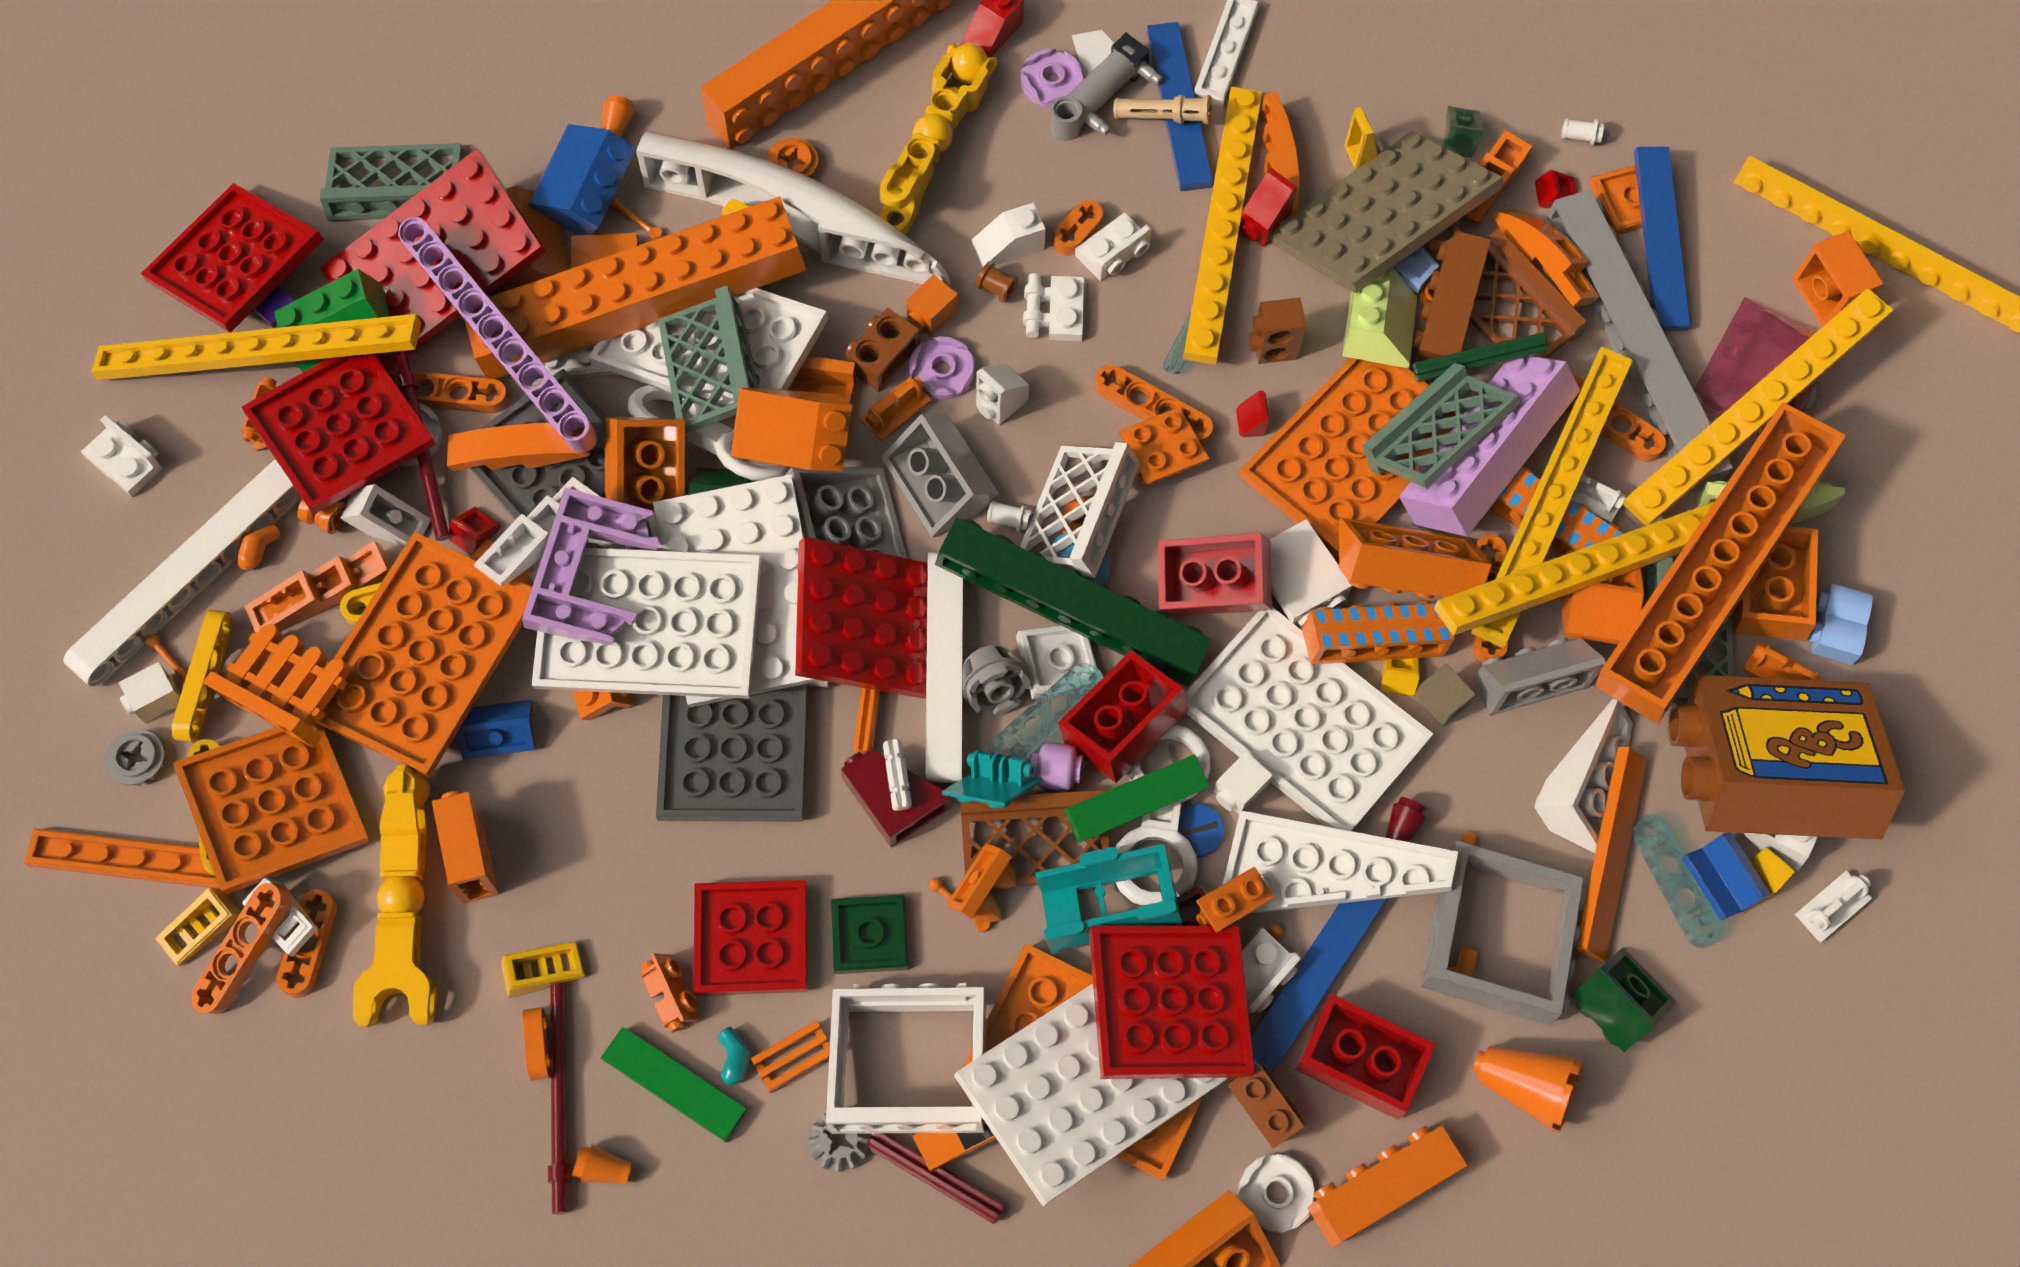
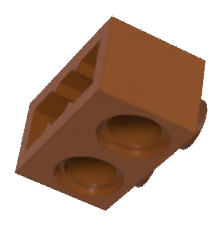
(1278, 330)
(889, 352)
(1267, 1105)

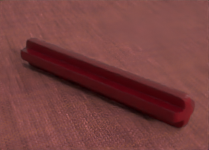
(941, 1179)

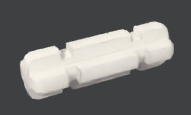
(897, 775)

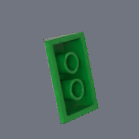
(345, 299)

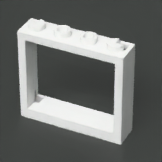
(899, 999)

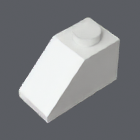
(1011, 236)
(383, 515)

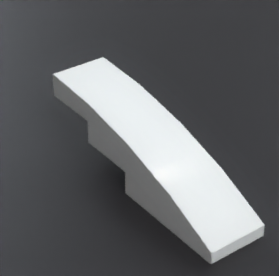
(524, 539)

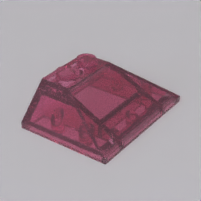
(1747, 353)

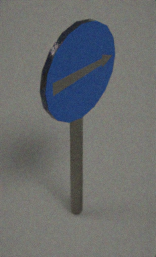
(1199, 822)

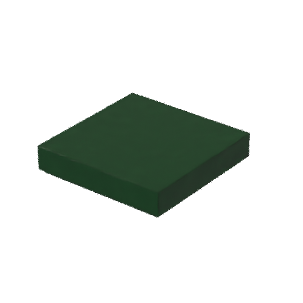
(869, 934)

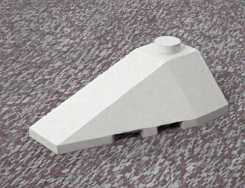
(1578, 787)

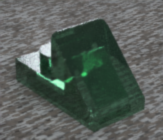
(1462, 131)

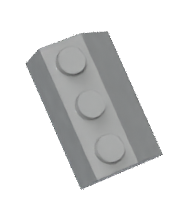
(938, 473)
(1537, 674)

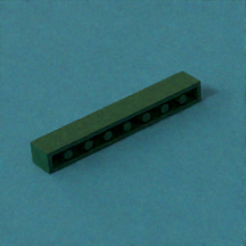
(1072, 600)

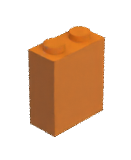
(465, 847)

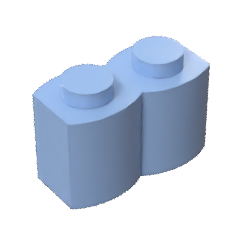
(1841, 623)

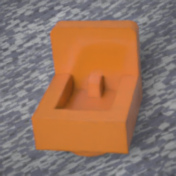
(596, 703)

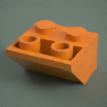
(1604, 609)

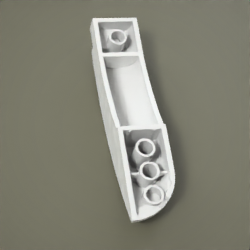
(818, 215)

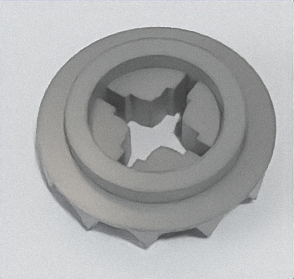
(129, 744)
(844, 1157)

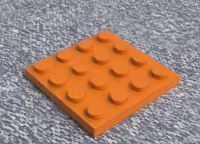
(269, 806)

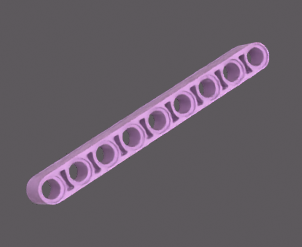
(507, 344)

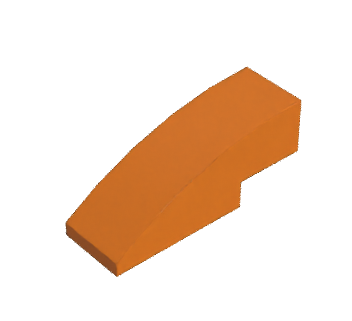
(1505, 160)

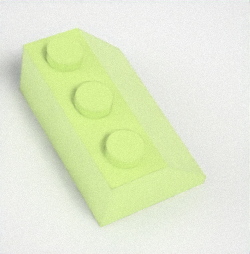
(1381, 321)

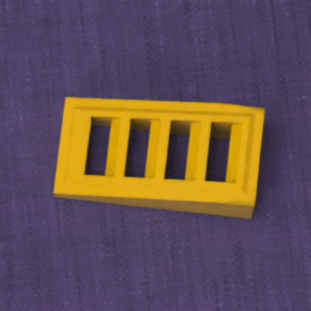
(1360, 139)
(202, 905)
(525, 958)

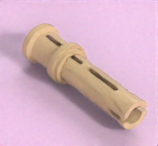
(1179, 109)

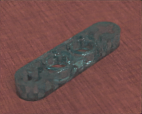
(1042, 710)
(1671, 882)

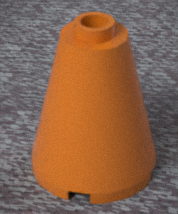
(1531, 1081)

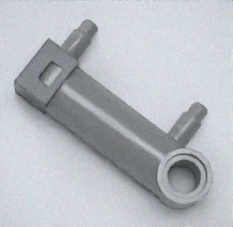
(1126, 62)

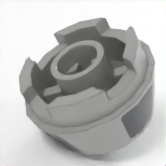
(994, 679)

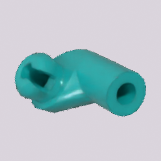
(737, 1058)

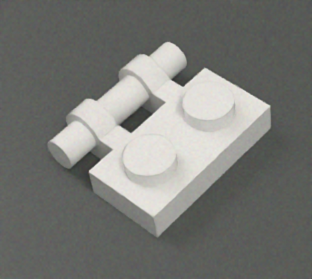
(1066, 307)

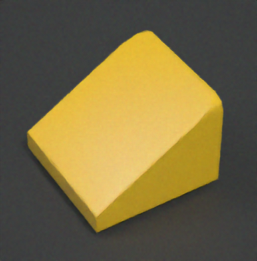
(1400, 676)
(1771, 869)

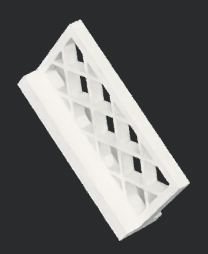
(1101, 510)

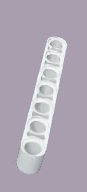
(944, 675)

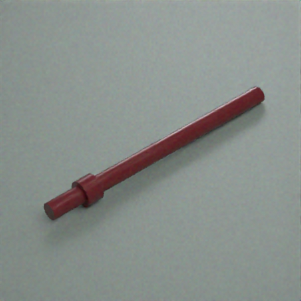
(407, 384)
(559, 1171)

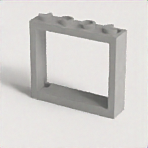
(1439, 979)

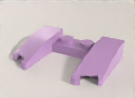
(550, 602)

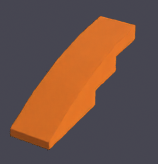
(1280, 143)
(510, 445)
(320, 590)

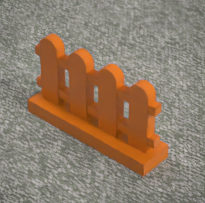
(288, 694)

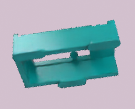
(1097, 869)

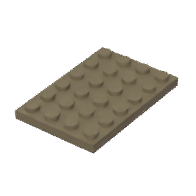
(1385, 210)

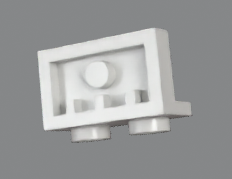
(1114, 246)
(122, 457)
(1265, 966)

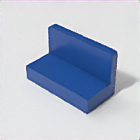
(497, 730)
(1726, 876)

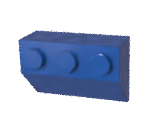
(582, 177)

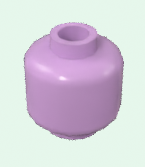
(1058, 766)

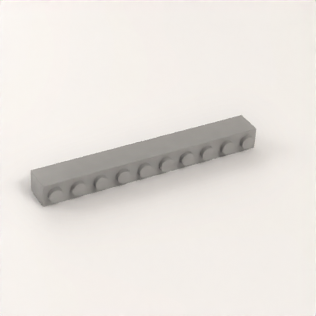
(1635, 328)

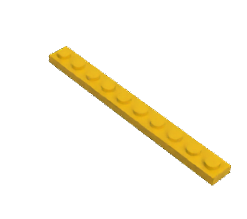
(1222, 227)
(1881, 242)
(257, 347)
(1757, 407)
(1560, 477)
(1568, 572)

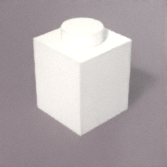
(149, 693)
(1242, 783)

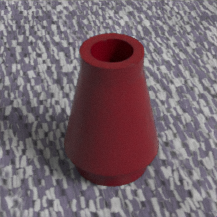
(1405, 819)

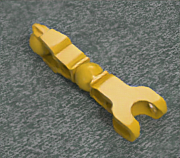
(933, 133)
(400, 900)

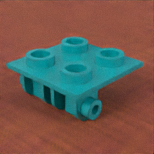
(994, 779)

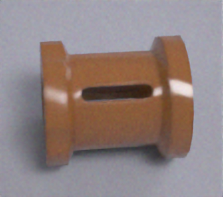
(996, 281)

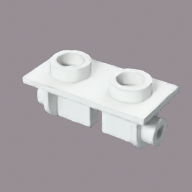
(1598, 497)
(1835, 905)

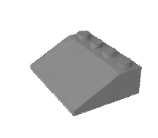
(848, 508)

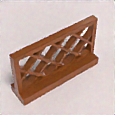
(1535, 290)
(1024, 808)

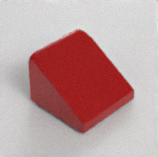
(1553, 186)
(1253, 415)
(472, 529)

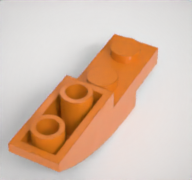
(1548, 246)

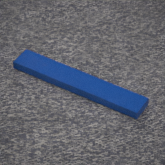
(1186, 138)
(1662, 237)
(1311, 980)

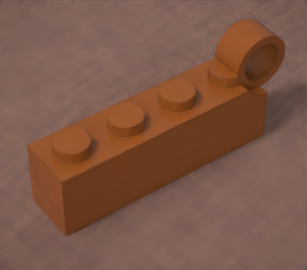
(1453, 293)

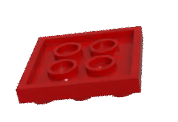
(750, 937)

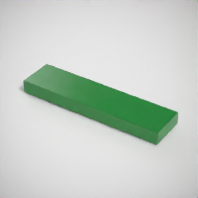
(1136, 798)
(674, 1084)

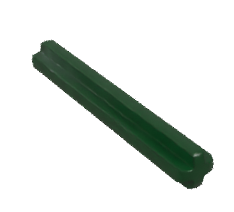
(1482, 356)

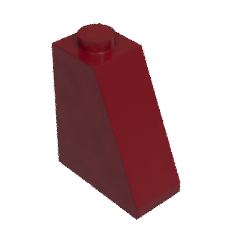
(869, 783)

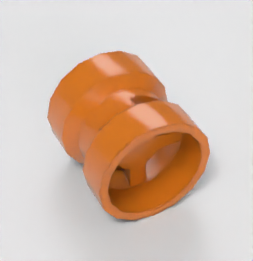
(327, 519)

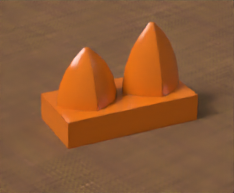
(973, 893)

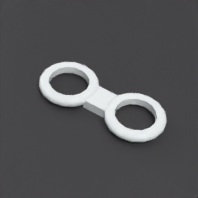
(714, 437)
(1163, 825)

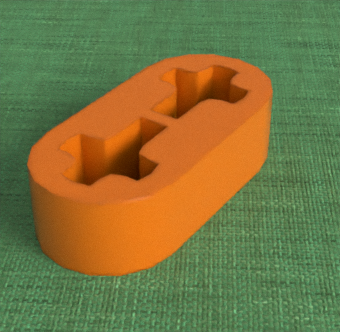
(1072, 223)
(536, 1043)

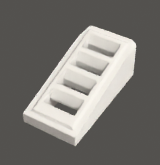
(301, 934)

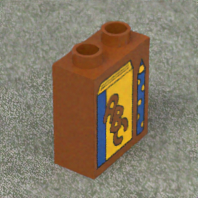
(1786, 757)

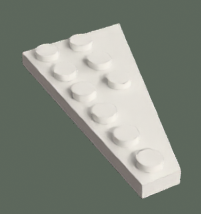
(1333, 866)

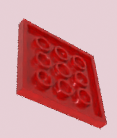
(232, 257)
(338, 428)
(861, 618)
(1170, 1002)

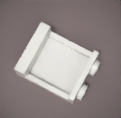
(1305, 574)

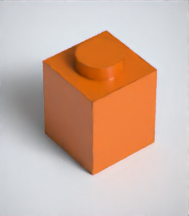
(931, 305)

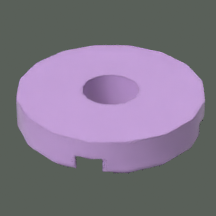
(1046, 62)
(946, 350)

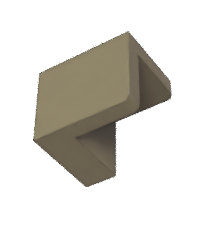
(1444, 694)

